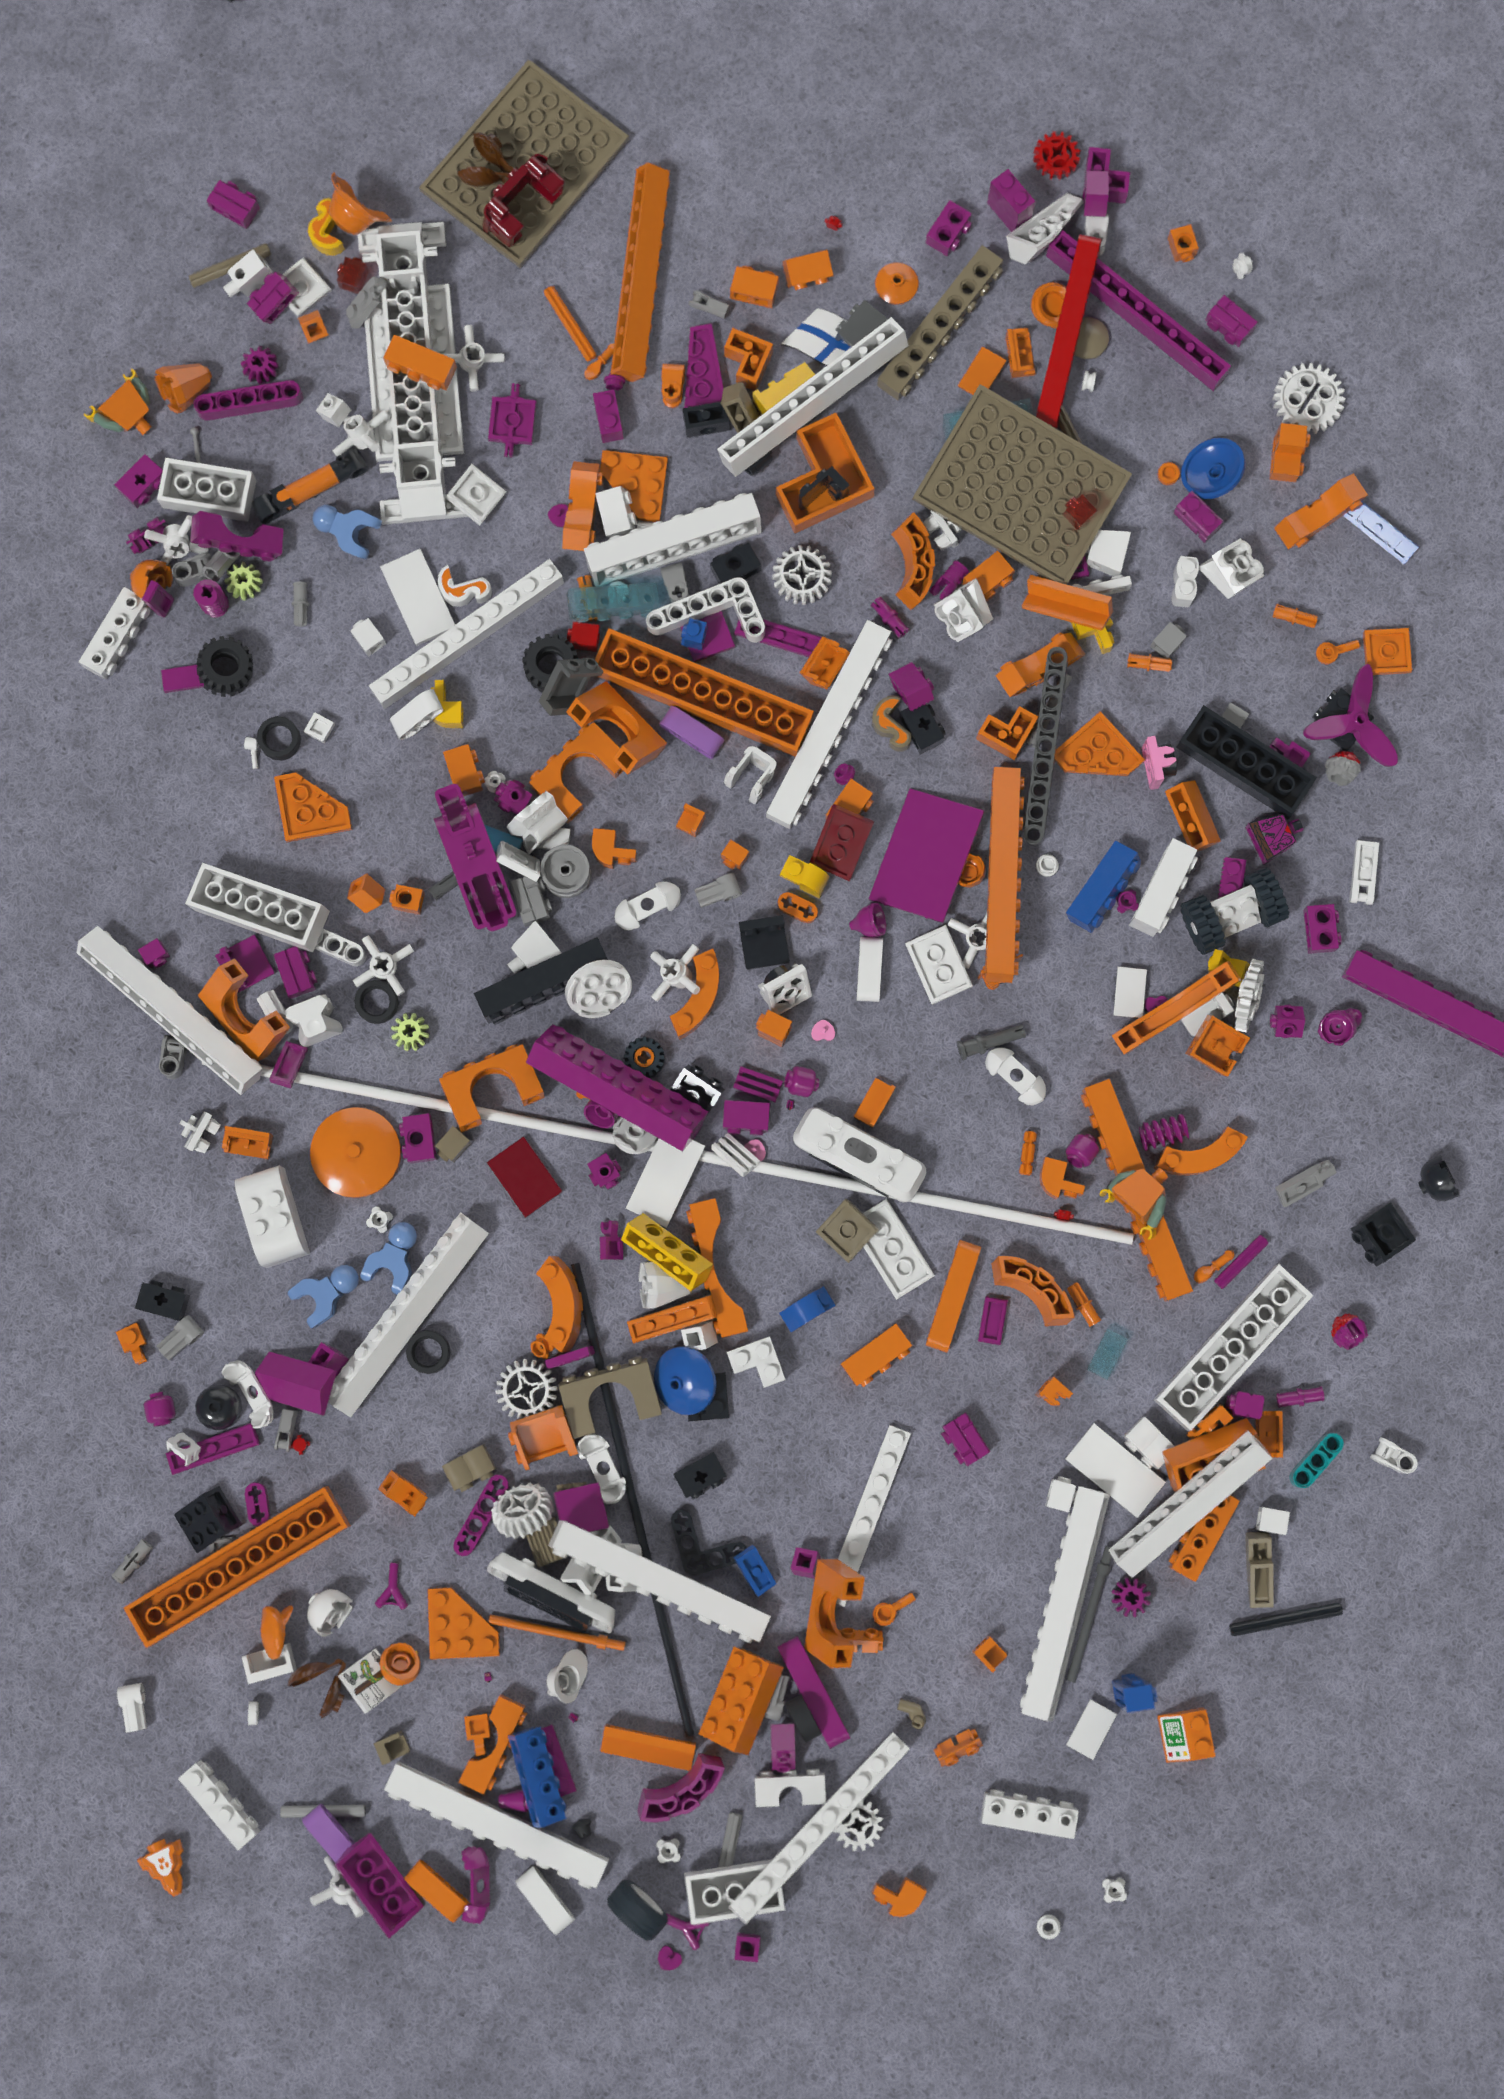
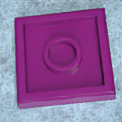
(717, 638)
(582, 1507)

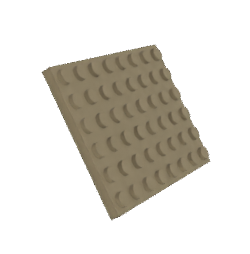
(529, 119)
(1010, 482)

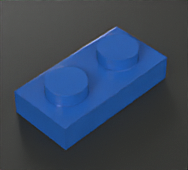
(755, 1570)

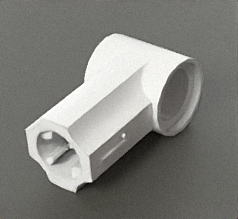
(270, 1002)
(132, 1702)

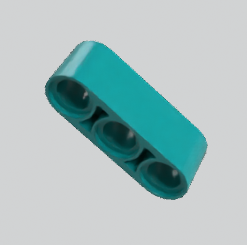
(1326, 1455)

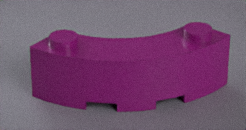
(685, 1794)

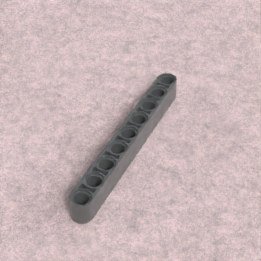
(1045, 735)

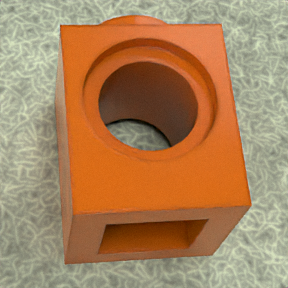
(1183, 235)
(415, 904)

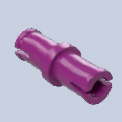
(890, 617)
(1300, 1397)

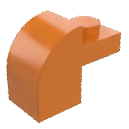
(605, 852)
(1052, 1180)
(403, 1493)
(904, 1901)

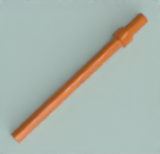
(600, 1641)

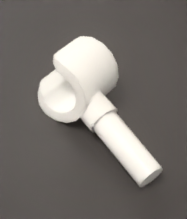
(252, 744)

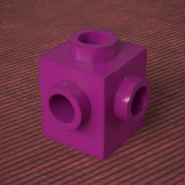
(512, 796)
(1288, 1021)
(604, 1163)

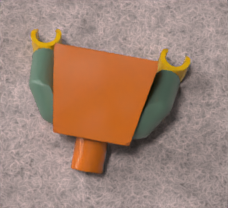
(124, 407)
(1140, 1195)

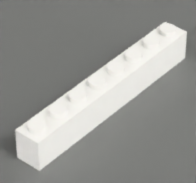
(1190, 1504)

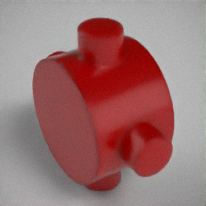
(833, 223)
(1064, 1215)
(300, 1444)

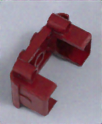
(536, 174)

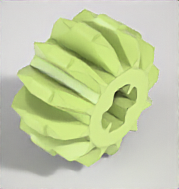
(243, 573)
(403, 1028)

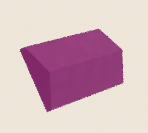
(296, 1382)
(378, 1885)

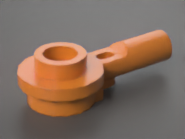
(1327, 652)
(885, 1613)

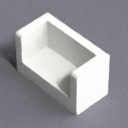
(261, 1667)

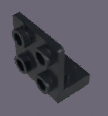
(825, 479)
(764, 942)
(207, 1519)

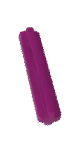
(1241, 1261)

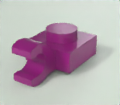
(1292, 752)
(610, 1245)

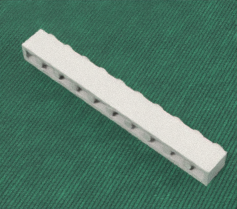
(813, 397)
(466, 634)
(829, 724)
(169, 1010)
(406, 1314)
(658, 1580)
(1065, 1604)
(496, 1824)
(819, 1828)

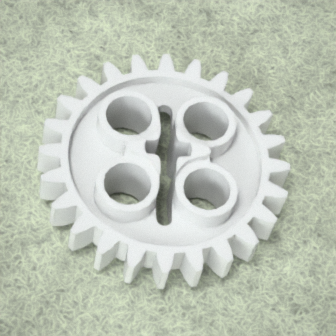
(1291, 387)
(1249, 995)

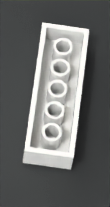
(257, 907)

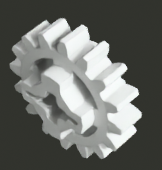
(860, 1836)

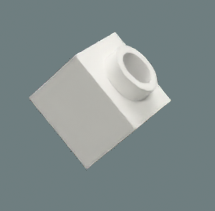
(333, 410)

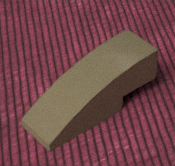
(1259, 1569)

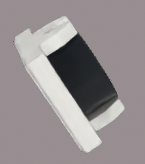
(785, 987)

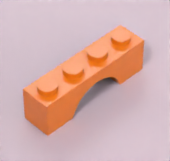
(480, 1771)

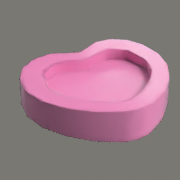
(823, 1030)
(756, 1149)

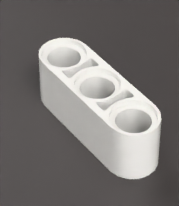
(416, 714)
(344, 951)
(869, 969)
(544, 1901)

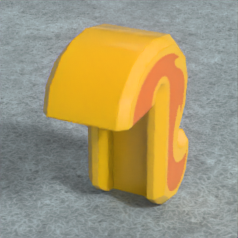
(320, 228)

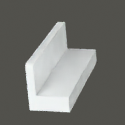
(586, 1577)

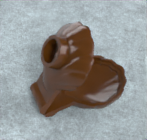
(489, 149)
(311, 1670)

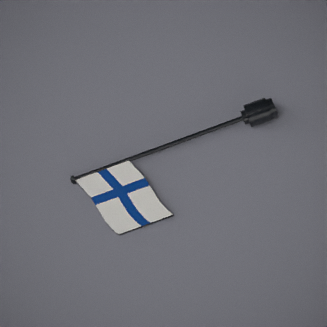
(817, 340)

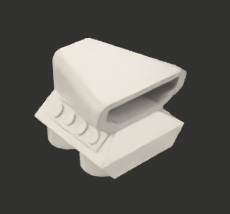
(1233, 568)
(964, 611)
(537, 821)
(314, 1020)

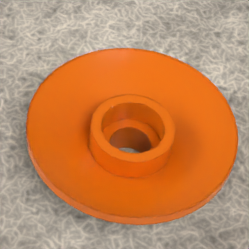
(896, 292)

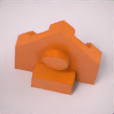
(1209, 1421)

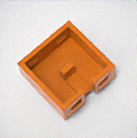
(1215, 1044)

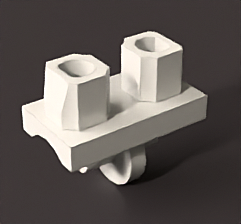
(947, 538)
(204, 1123)

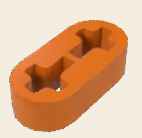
(799, 902)

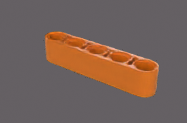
(953, 1296)

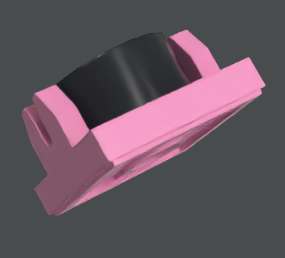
(1158, 762)

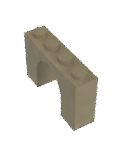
(633, 1375)

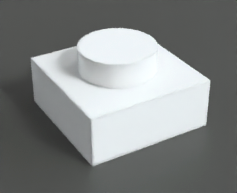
(319, 727)

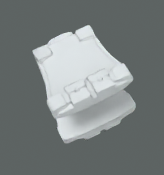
(760, 760)

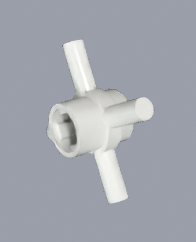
(478, 353)
(360, 433)
(175, 540)
(971, 938)
(378, 957)
(675, 973)
(337, 1890)

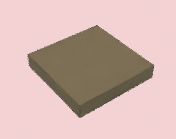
(847, 1230)

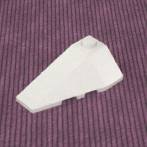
(1039, 231)

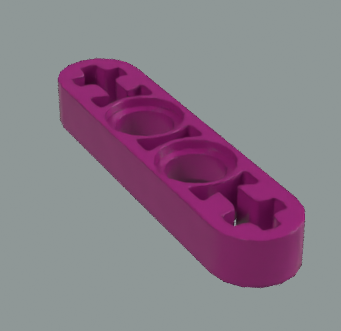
(478, 1513)

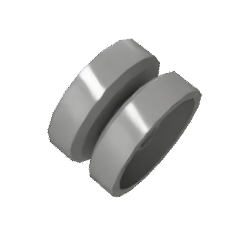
(568, 884)

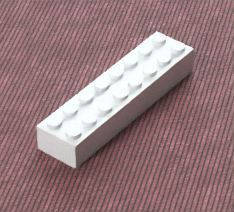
(673, 539)
(1233, 1347)

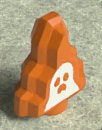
(164, 1864)

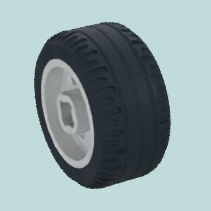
(637, 1910)

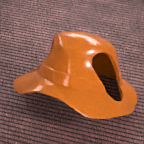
(349, 212)

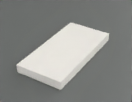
(418, 597)
(664, 1181)
(895, 1252)
(1115, 1470)

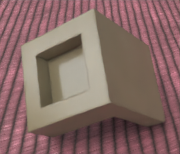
(391, 1747)

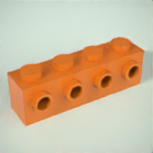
(1201, 1540)

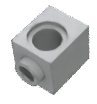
(1168, 640)

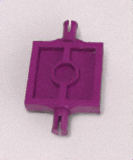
(512, 420)

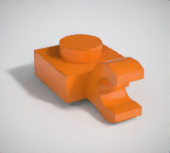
(131, 1340)
(477, 1729)

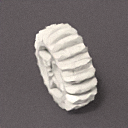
(810, 575)
(507, 1397)
(522, 1510)

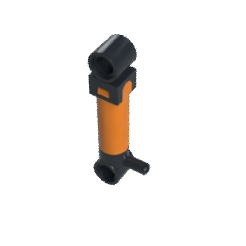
(284, 499)

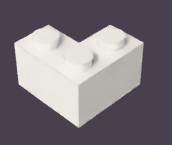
(759, 1355)

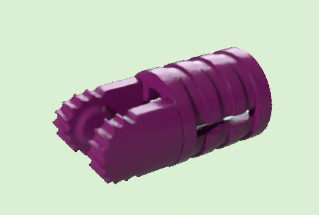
(951, 578)

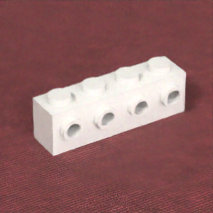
(114, 634)
(219, 1804)
(1029, 1815)

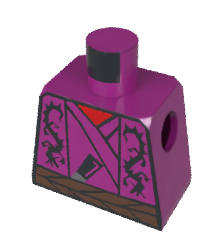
(1273, 836)

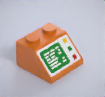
(1186, 1735)

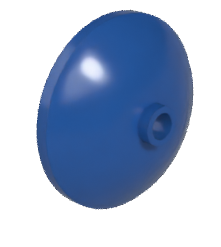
(1209, 460)
(694, 1378)

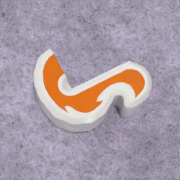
(463, 593)

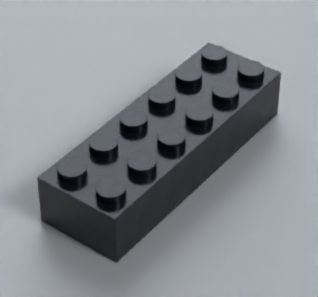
(1246, 762)
(536, 982)

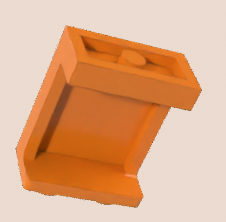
(542, 1436)

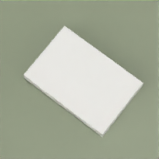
(939, 964)

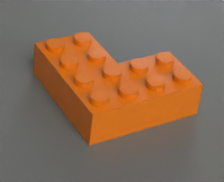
(825, 445)

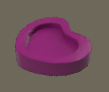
(558, 514)
(1152, 1003)
(668, 1959)

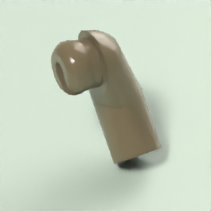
(915, 1712)

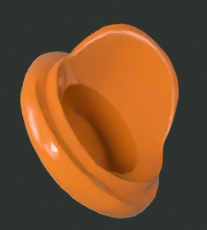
(1047, 303)
(273, 1629)

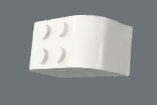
(271, 1217)

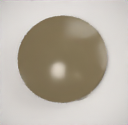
(1092, 339)

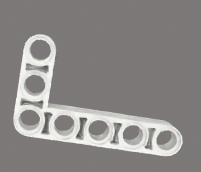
(710, 607)

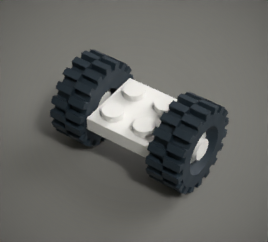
(1256, 903)

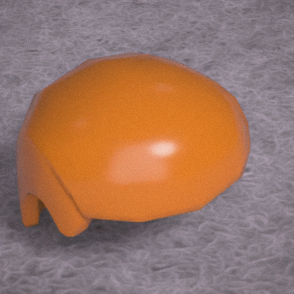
(973, 872)

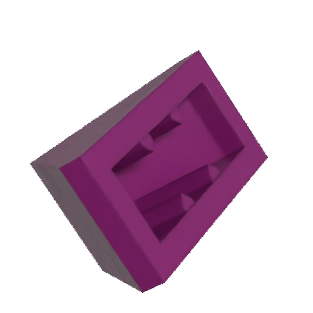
(1096, 193)

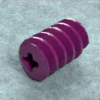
(211, 598)
(1163, 1131)

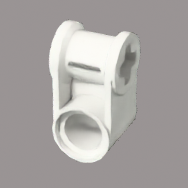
(1097, 228)
(1390, 1456)

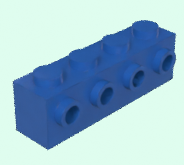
(1104, 886)
(1134, 1693)
(537, 1777)

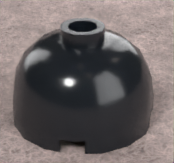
(1438, 1180)
(218, 1407)

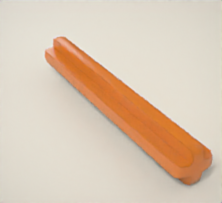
(570, 323)

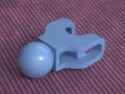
(345, 527)
(393, 1256)
(326, 1292)

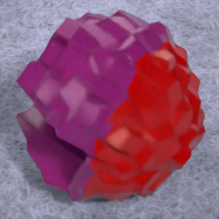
(1348, 1331)

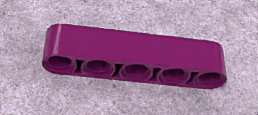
(238, 396)
(813, 1692)

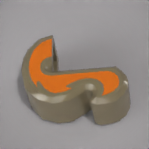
(887, 726)

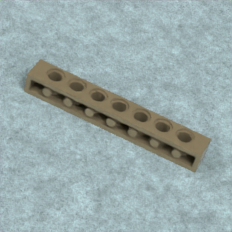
(982, 261)

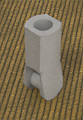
(712, 306)
(286, 1425)

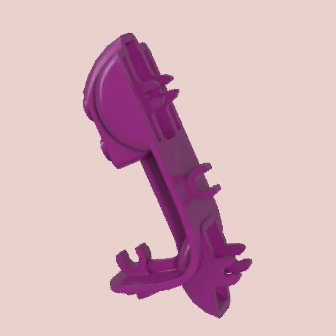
(473, 860)

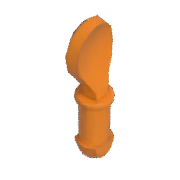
(594, 369)
(1206, 1272)

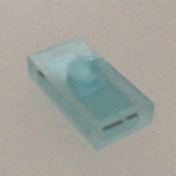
(1107, 1354)

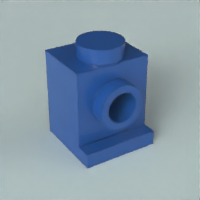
(694, 634)

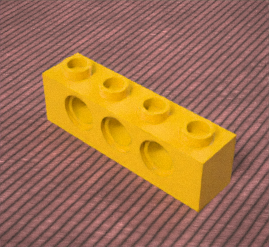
(667, 1252)

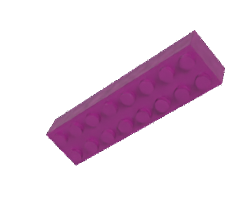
(617, 1087)

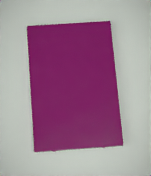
(926, 855)

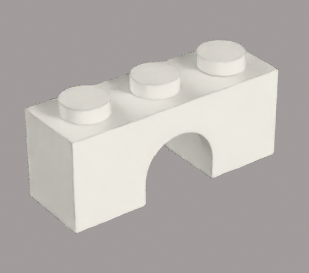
(770, 1786)

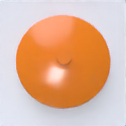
(355, 1152)

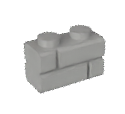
(530, 900)

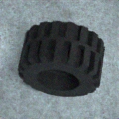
(229, 649)
(538, 650)

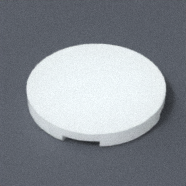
(598, 988)

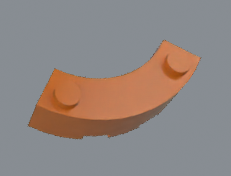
(580, 516)
(1311, 519)
(918, 559)
(1031, 669)
(701, 1004)
(1202, 1160)
(1035, 1284)
(566, 1303)

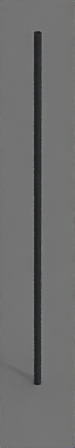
(633, 1502)

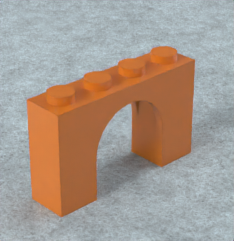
(606, 703)
(590, 743)
(221, 999)
(460, 1084)
(823, 1639)

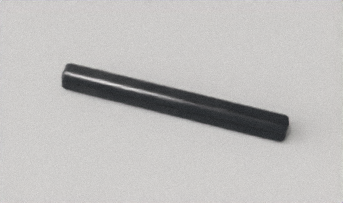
(1286, 1619)

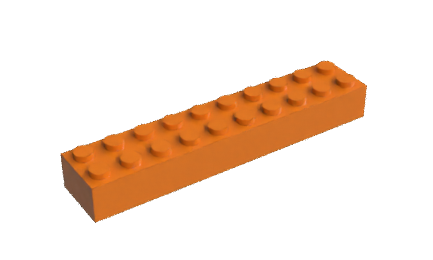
(703, 692)
(237, 1567)

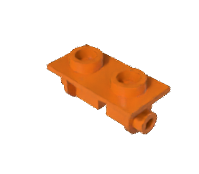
(870, 1639)
(951, 1752)

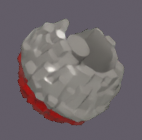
(1342, 767)

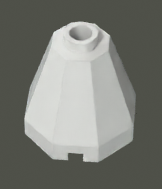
(658, 1286)

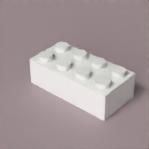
(206, 488)
(1165, 883)
(715, 1889)

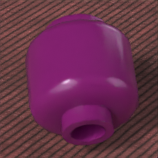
(801, 1081)
(1082, 1150)
(159, 1409)

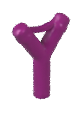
(392, 1589)
(686, 1928)

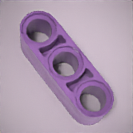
(692, 732)
(327, 1831)

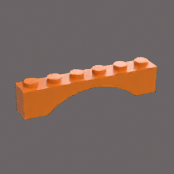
(1177, 1007)
(706, 1222)

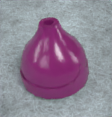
(870, 921)
(599, 1115)

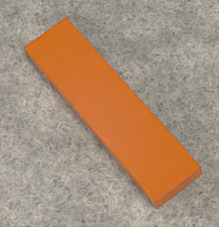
(672, 1319)

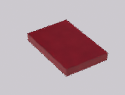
(841, 842)
(524, 1177)

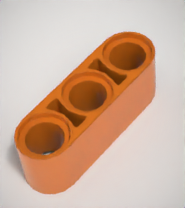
(436, 1891)

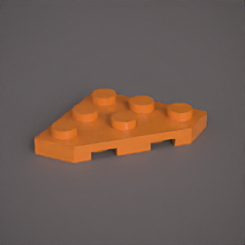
(639, 475)
(1098, 750)
(308, 809)
(458, 1628)

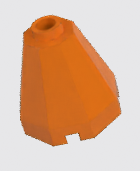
(182, 384)

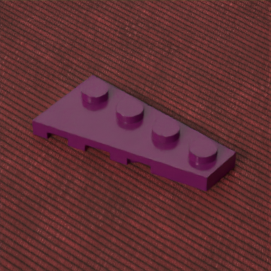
(703, 369)

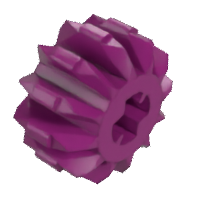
(257, 373)
(1134, 1590)

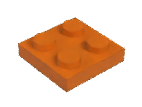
(1388, 651)

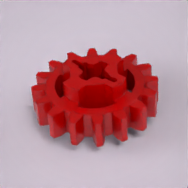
(1061, 163)

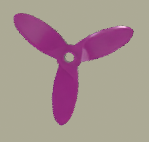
(1357, 722)

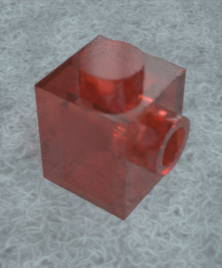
(352, 274)
(1079, 511)

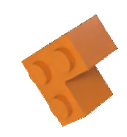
(752, 354)
(1287, 449)
(1007, 737)

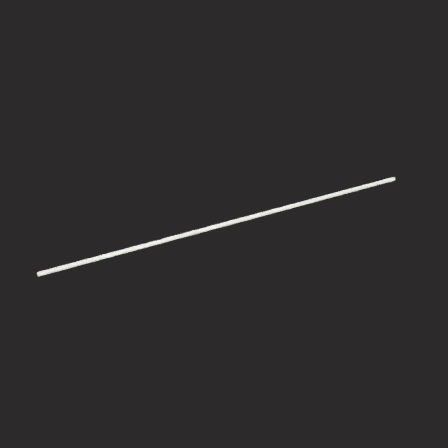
(712, 1157)

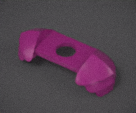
(478, 1862)

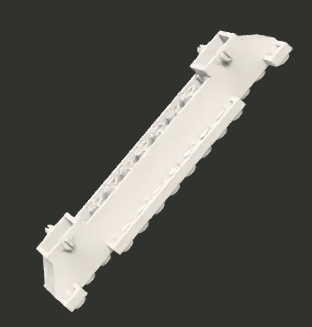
(421, 420)

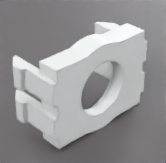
(185, 1454)

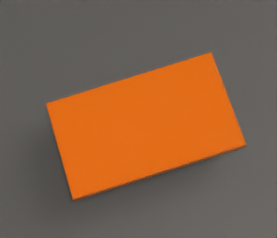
(982, 371)

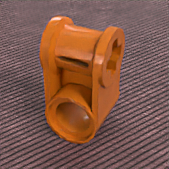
(672, 381)

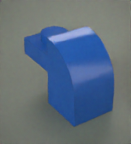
(807, 1309)

